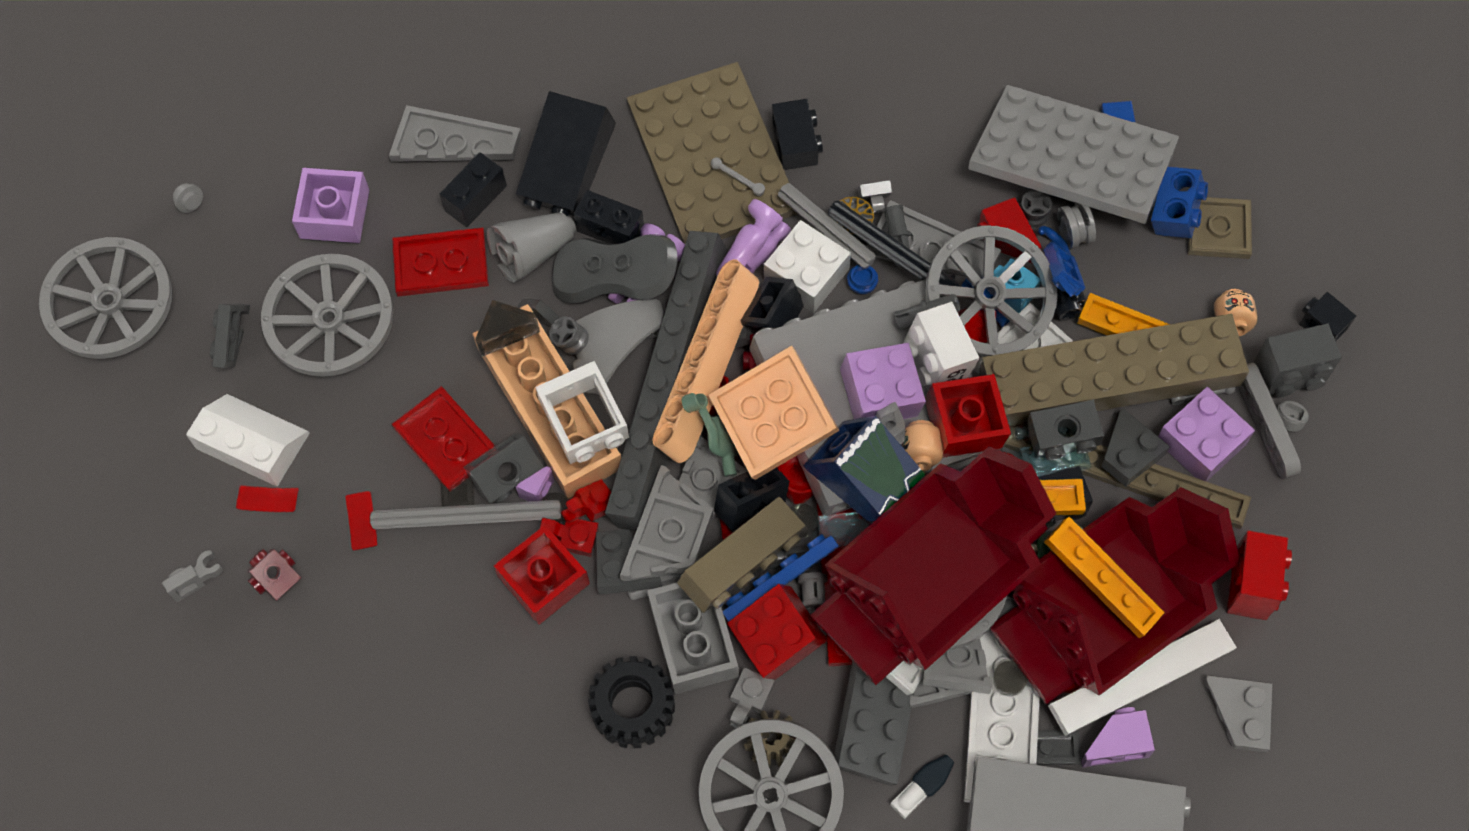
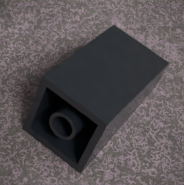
(565, 153)

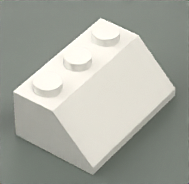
(247, 438)

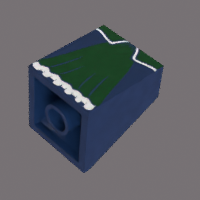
(865, 466)

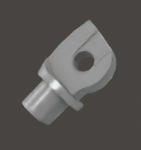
(893, 421)

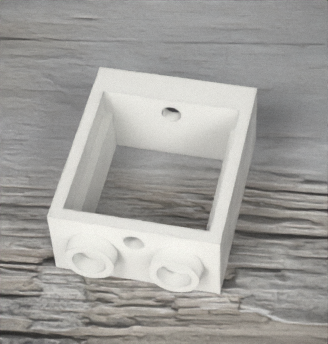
(569, 386)

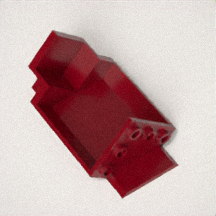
(935, 563)
(1071, 637)

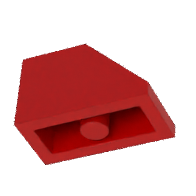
(1010, 216)

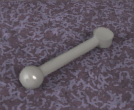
(758, 188)
(1179, 400)

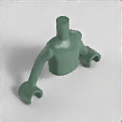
(718, 437)

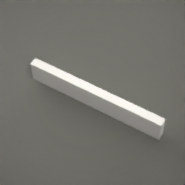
(1163, 668)

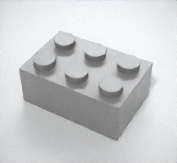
(692, 641)

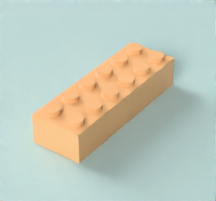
(518, 372)

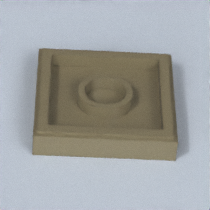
(1223, 229)

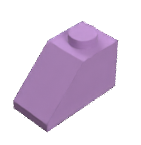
(1122, 739)

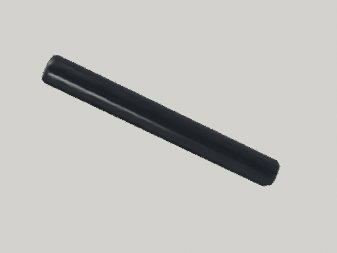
(884, 242)

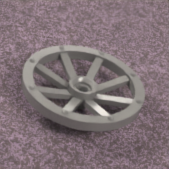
(995, 286)
(102, 295)
(323, 311)
(767, 781)

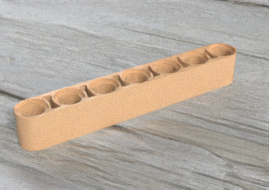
(706, 359)

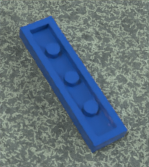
(791, 569)

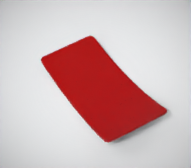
(267, 499)
(359, 510)

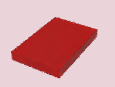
(440, 262)
(443, 437)

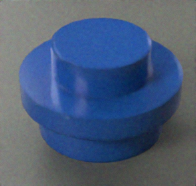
(862, 280)

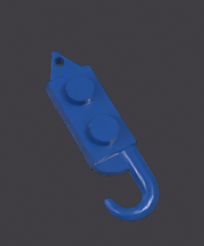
(1062, 264)

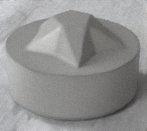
(1293, 415)

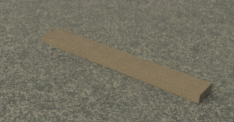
(1158, 482)

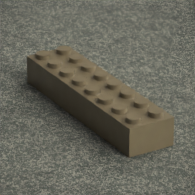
(1121, 368)

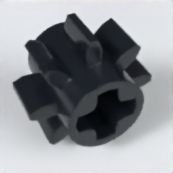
(1067, 306)

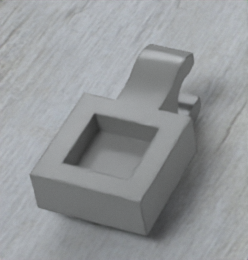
(189, 579)
(750, 694)

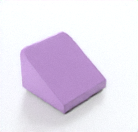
(536, 485)

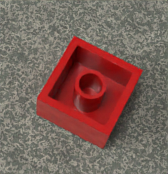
(968, 414)
(542, 574)
(1258, 579)
(777, 631)

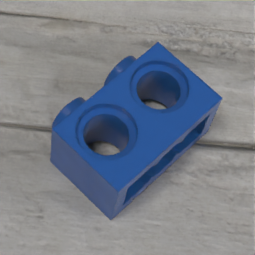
(1173, 202)

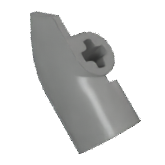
(617, 332)

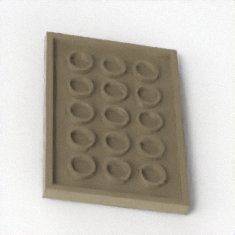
(691, 125)

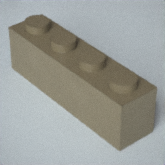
(741, 554)

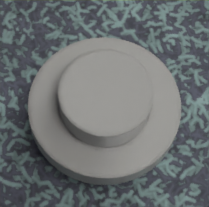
(187, 197)

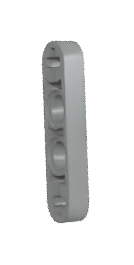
(1270, 424)

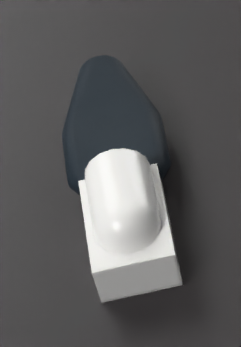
(923, 785)

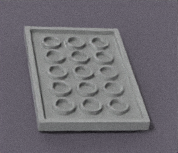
(1074, 153)

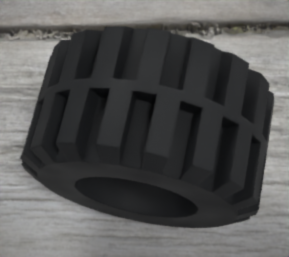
(624, 676)

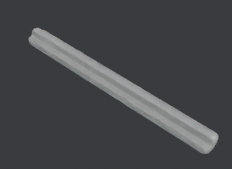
(465, 514)

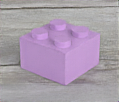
(330, 205)
(882, 377)
(1205, 435)

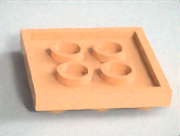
(773, 412)

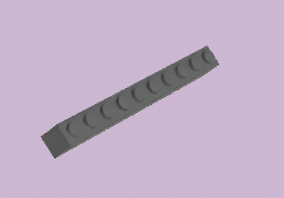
(683, 312)

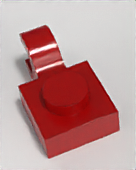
(588, 501)
(576, 536)

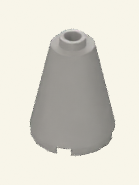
(529, 242)

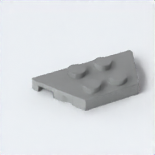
(668, 531)

